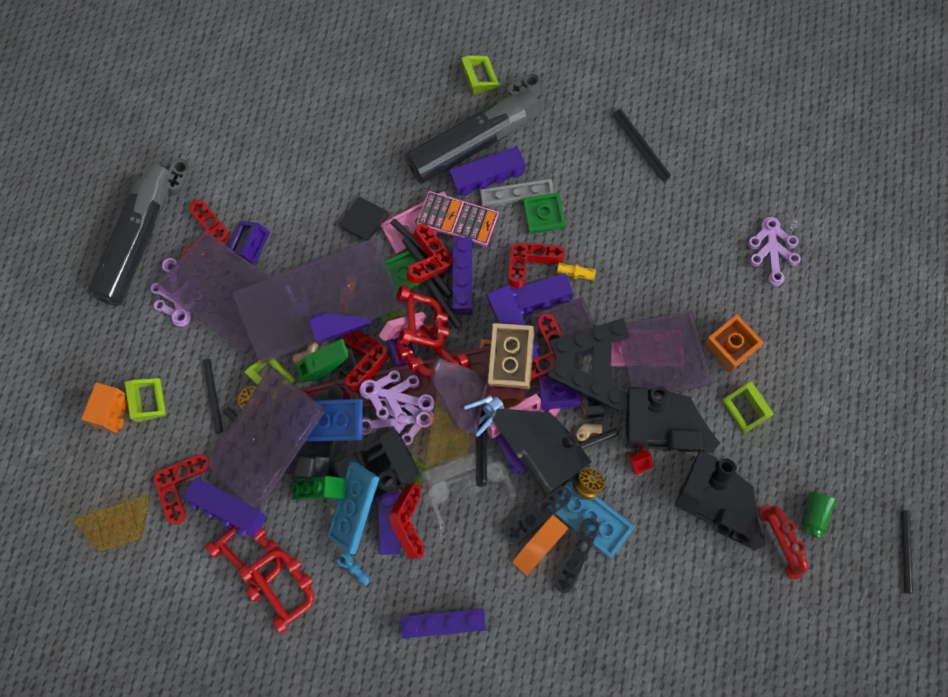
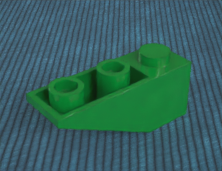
(322, 362)
(319, 488)

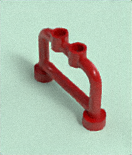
(440, 319)
(414, 364)
(220, 546)
(793, 569)
(303, 580)

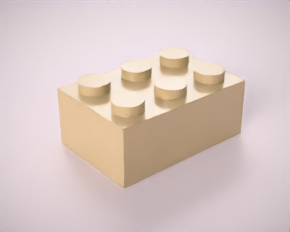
(511, 356)

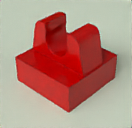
(641, 461)

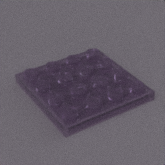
(665, 353)

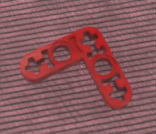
(213, 229)
(425, 237)
(527, 255)
(370, 356)
(549, 356)
(170, 485)
(401, 522)

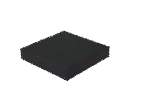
(363, 219)

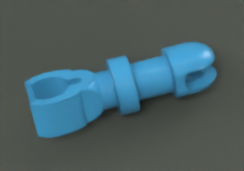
(354, 568)

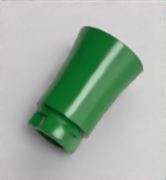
(818, 514)

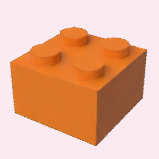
(733, 343)
(106, 408)

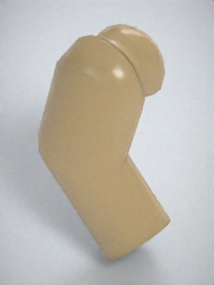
(299, 356)
(587, 429)

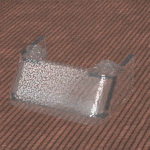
(436, 479)

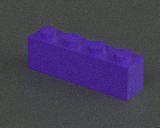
(487, 171)
(462, 276)
(544, 294)
(506, 310)
(224, 507)
(443, 623)

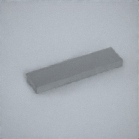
(515, 192)

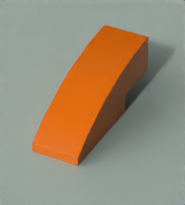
(540, 545)

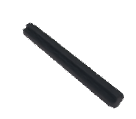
(642, 145)
(481, 456)

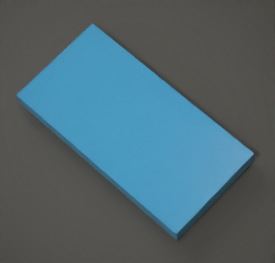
(353, 510)
(612, 526)

